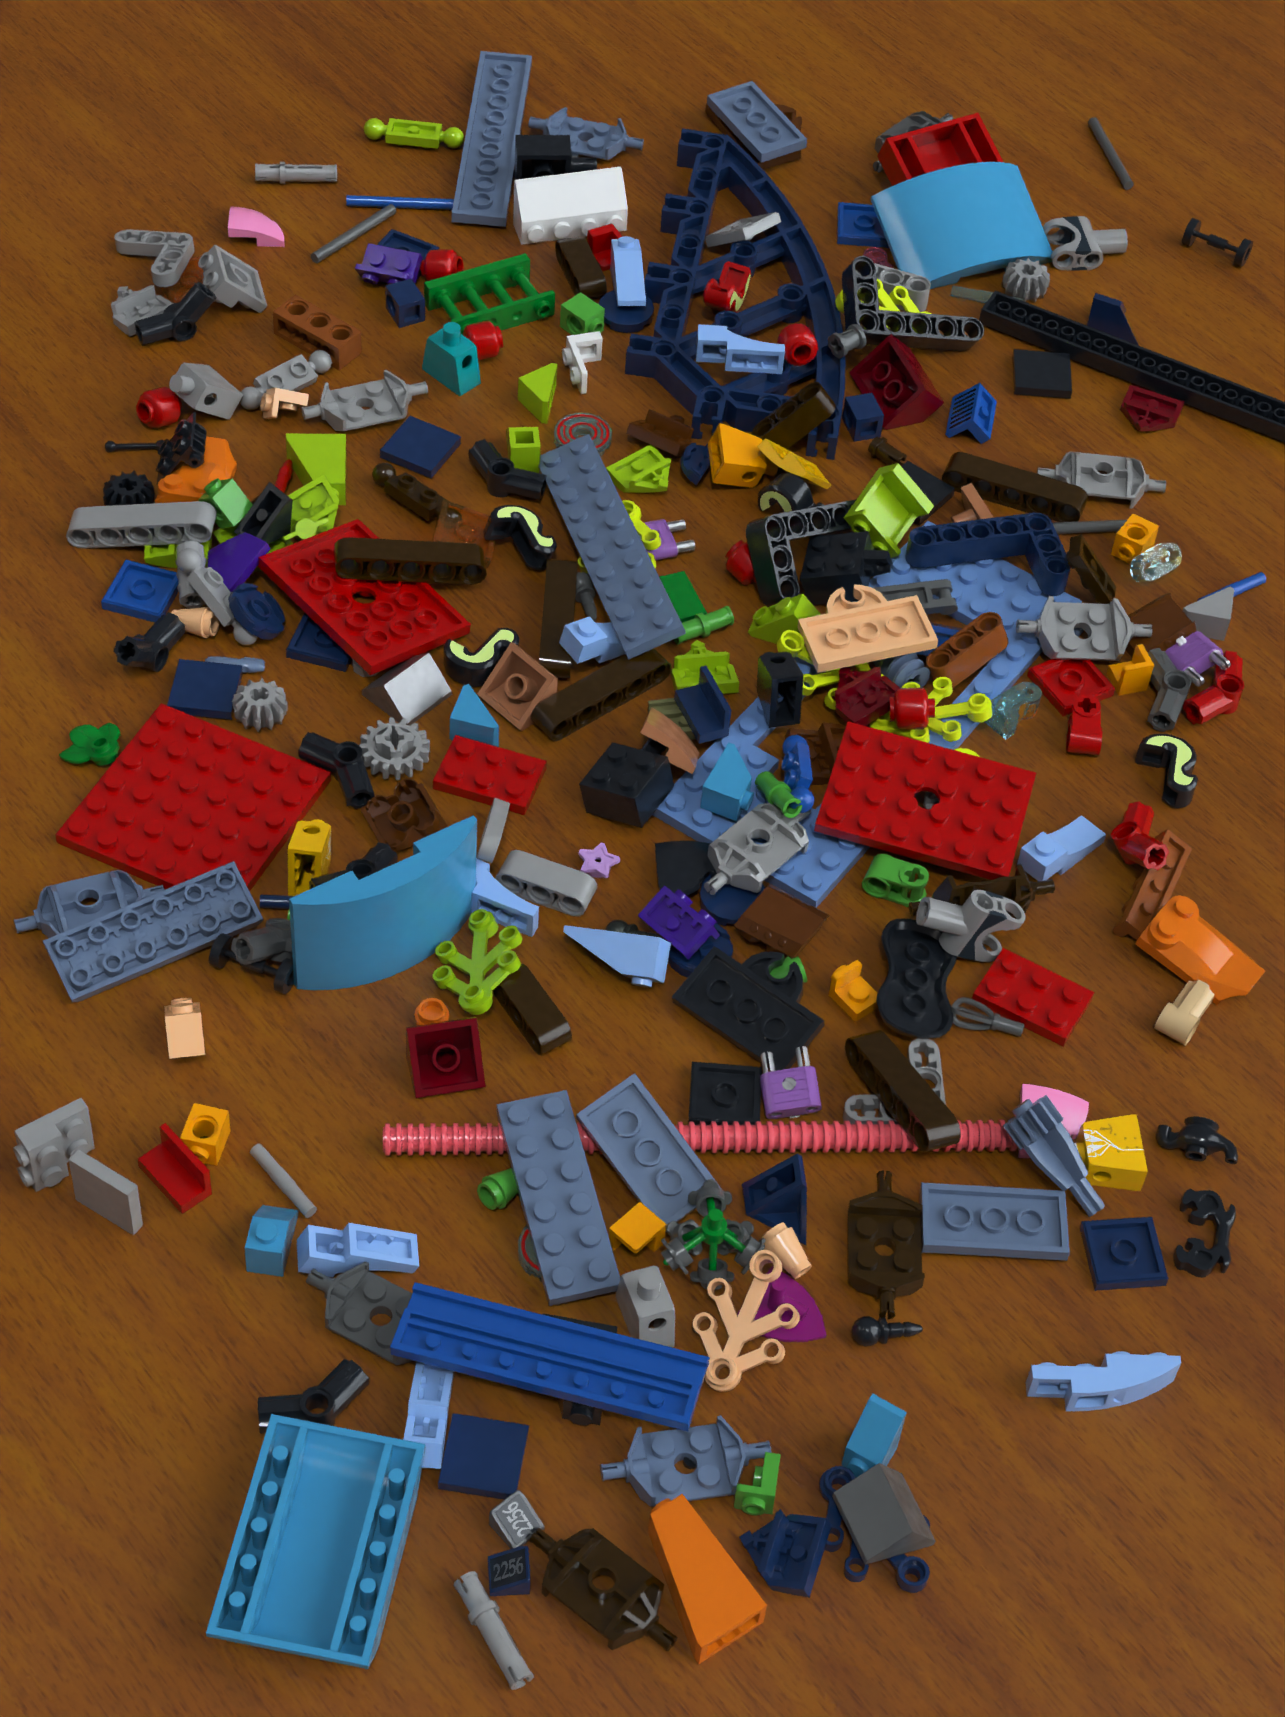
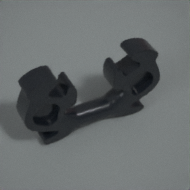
(1200, 1260)

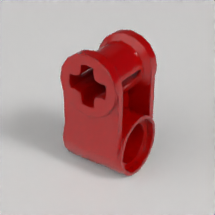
(1084, 726)

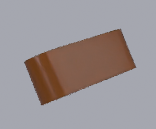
(968, 649)

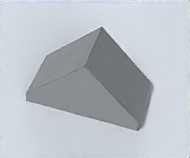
(1212, 613)

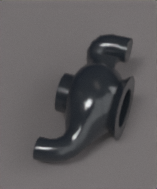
(1197, 1139)

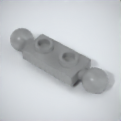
(291, 376)
(213, 592)

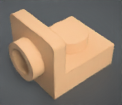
(287, 399)

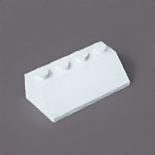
(569, 204)

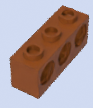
(315, 330)

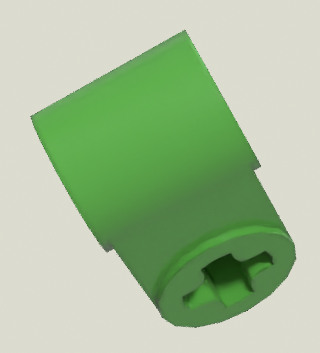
(894, 878)

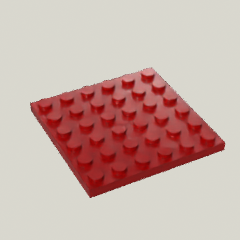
(192, 802)

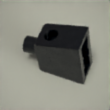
(779, 676)

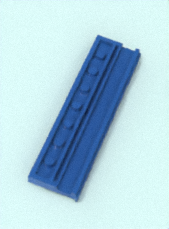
(550, 1356)

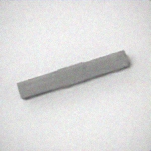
(283, 1180)

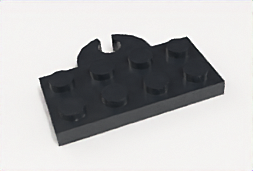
(751, 1005)

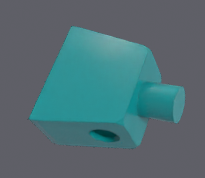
(452, 359)

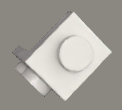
(580, 350)

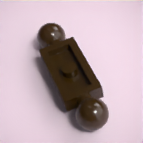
(410, 492)

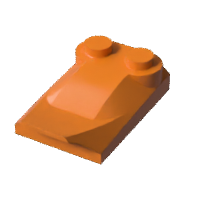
(188, 483)
(1198, 950)

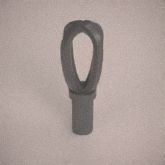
(992, 1021)

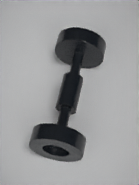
(1192, 232)
(221, 953)

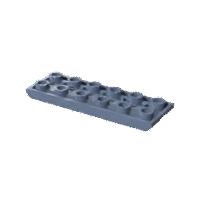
(152, 932)

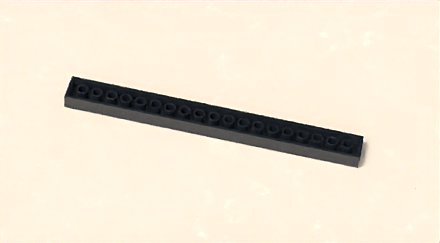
(1136, 364)

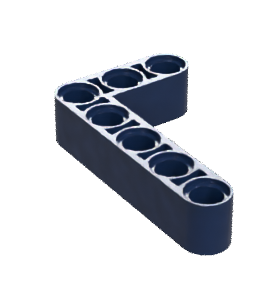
(991, 539)

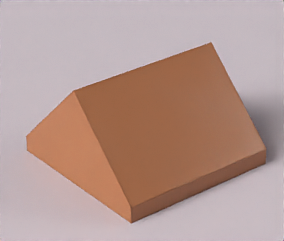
(517, 686)

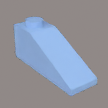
(627, 271)
(632, 955)

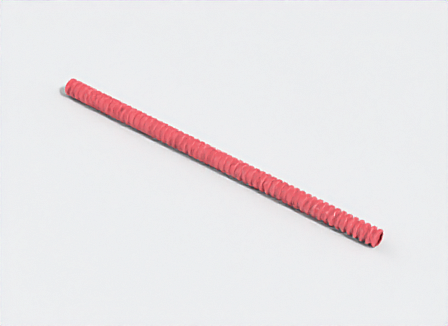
(712, 1137)

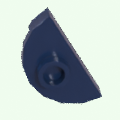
(695, 462)

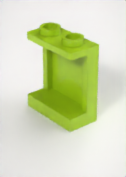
(888, 508)

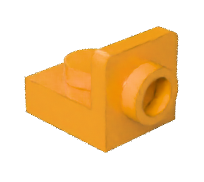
(852, 991)

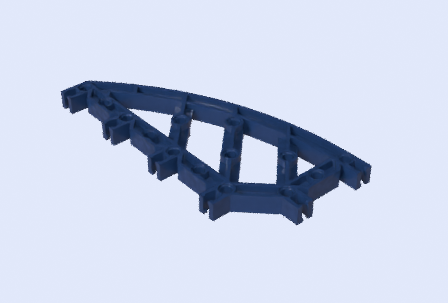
(671, 354)

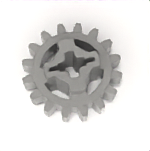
(410, 749)

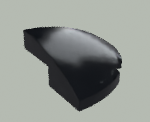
(683, 865)

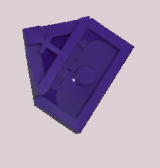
(237, 558)

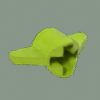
(304, 529)

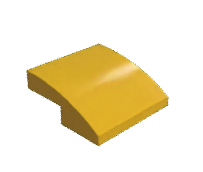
(793, 463)

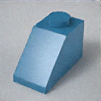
(728, 786)
(270, 1240)
(874, 1436)

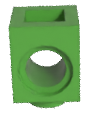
(581, 315)
(228, 501)

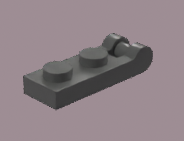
(925, 591)

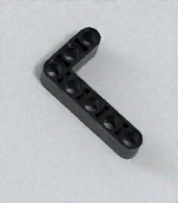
(901, 322)
(771, 549)

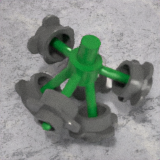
(721, 1235)

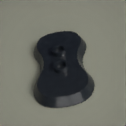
(914, 992)

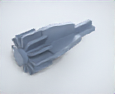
(1050, 1146)

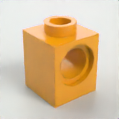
(1134, 538)
(206, 1122)

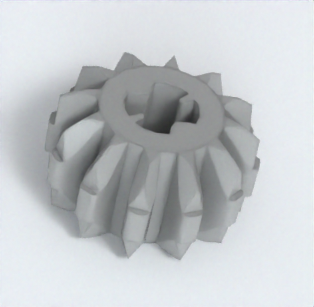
(1026, 280)
(260, 704)

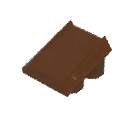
(1167, 624)
(404, 815)
(780, 922)

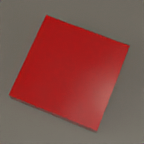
(1066, 679)

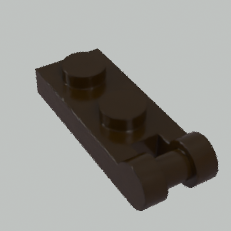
(1090, 570)

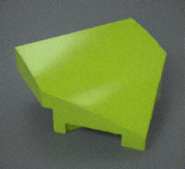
(641, 471)
(315, 502)
(687, 668)

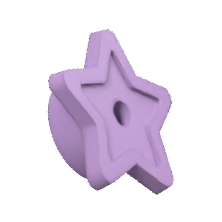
(594, 868)

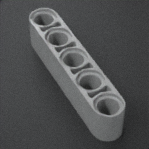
(141, 524)

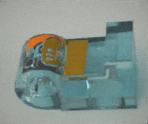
(1013, 706)

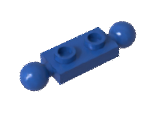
(798, 771)

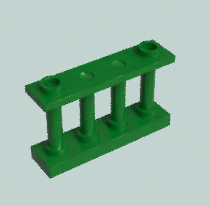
(487, 279)

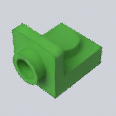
(761, 1496)

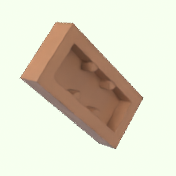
(973, 504)

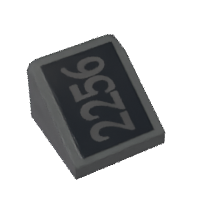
(515, 1520)

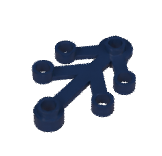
(902, 1564)

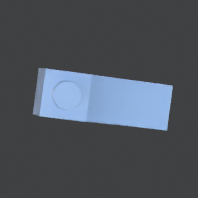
(738, 353)
(590, 640)
(1060, 849)
(503, 904)
(338, 1251)
(429, 1411)

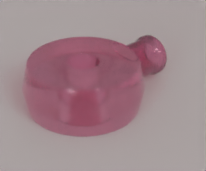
(878, 256)

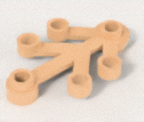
(742, 1327)

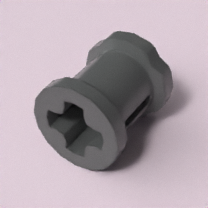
(846, 341)

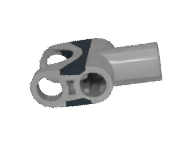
(1083, 243)
(971, 924)

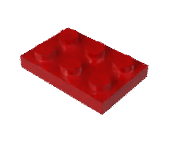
(489, 772)
(1033, 996)

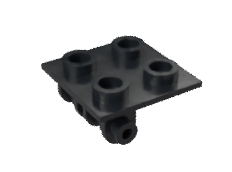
(185, 446)

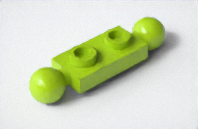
(413, 133)

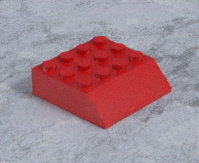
(936, 148)

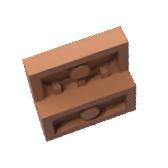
(679, 746)

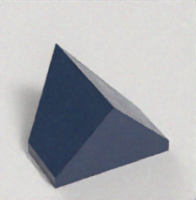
(1109, 317)
(779, 1196)

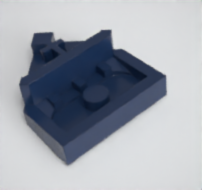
(789, 1551)

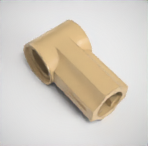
(1183, 1016)

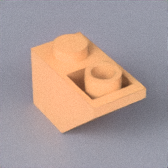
(184, 1028)

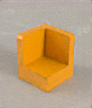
(1132, 675)
(638, 1229)

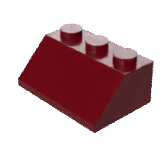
(897, 384)

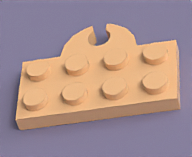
(865, 629)

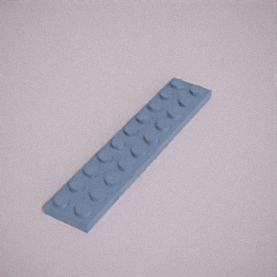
(489, 142)
(610, 547)

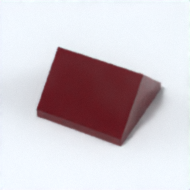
(444, 1057)

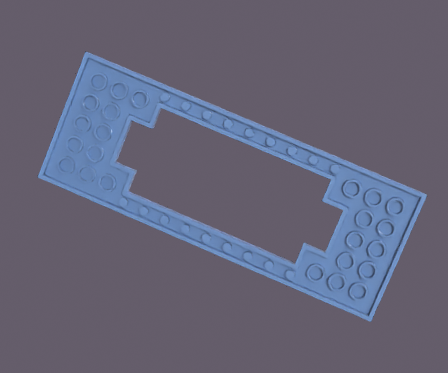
(978, 589)

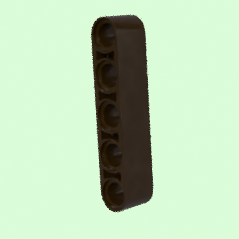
(1016, 487)
(409, 561)
(557, 612)
(599, 693)
(902, 1091)

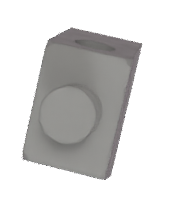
(196, 387)
(645, 1298)

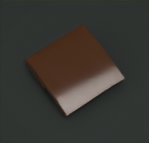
(822, 748)

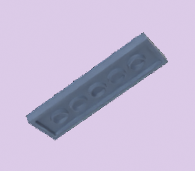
(558, 1198)

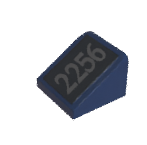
(509, 1572)

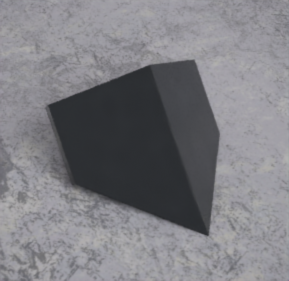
(269, 516)

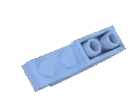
(1116, 1383)

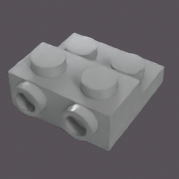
(232, 280)
(50, 1142)

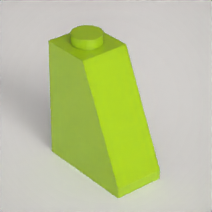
(319, 455)

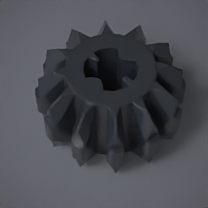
(128, 490)

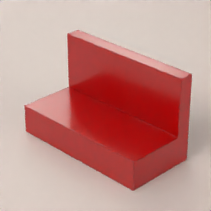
(176, 1171)

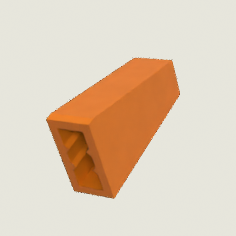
(703, 1580)

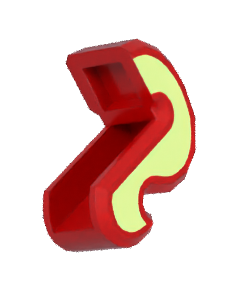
(731, 289)

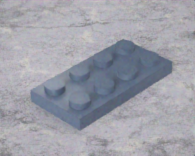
(756, 121)
(645, 1149)
(994, 1221)

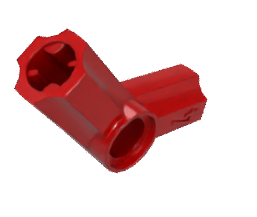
(1221, 696)
(1133, 839)

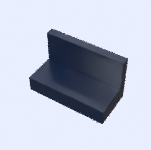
(705, 708)

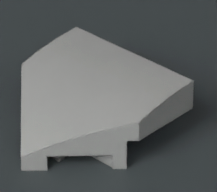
(136, 306)

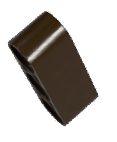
(580, 267)
(796, 416)
(533, 1011)

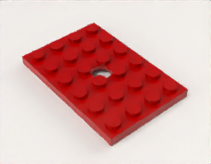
(378, 634)
(875, 805)

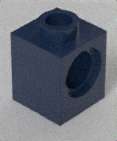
(405, 303)
(862, 417)

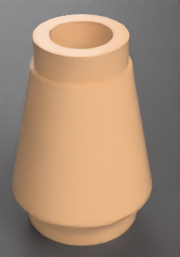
(198, 621)
(788, 1249)

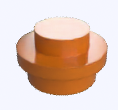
(431, 1011)

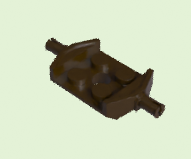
(1015, 888)
(887, 1221)
(618, 1613)

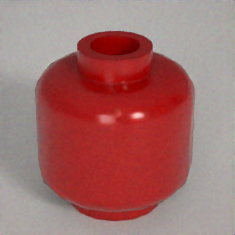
(441, 263)
(485, 337)
(799, 344)
(159, 407)
(740, 563)
(911, 708)

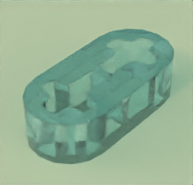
(1158, 567)

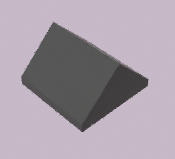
(882, 1515)

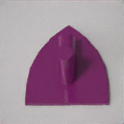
(789, 1291)

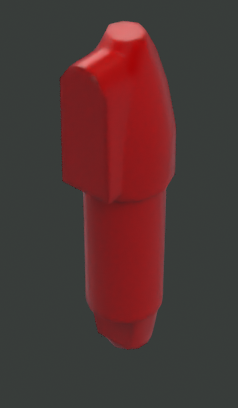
(284, 475)

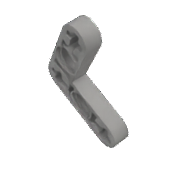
(170, 248)
(931, 1071)

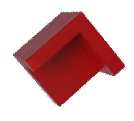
(600, 244)

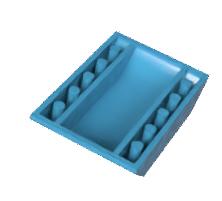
(319, 1542)

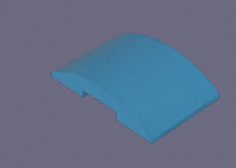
(961, 222)
(387, 921)

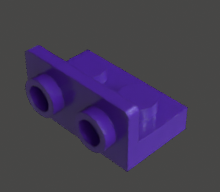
(388, 265)
(677, 922)

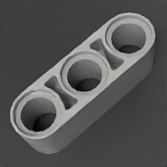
(917, 286)
(547, 883)

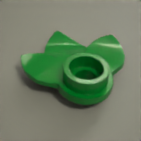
(92, 744)

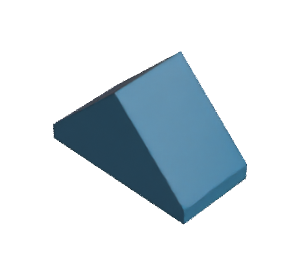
(473, 719)

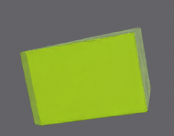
(538, 390)

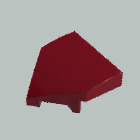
(1150, 409)
(863, 695)

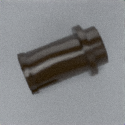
(885, 452)

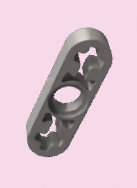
(493, 830)

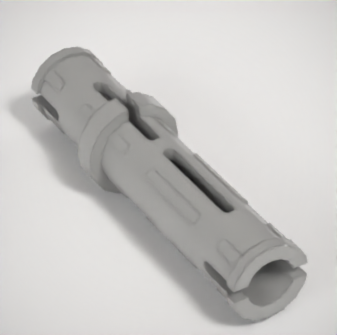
(288, 172)
(485, 1616)

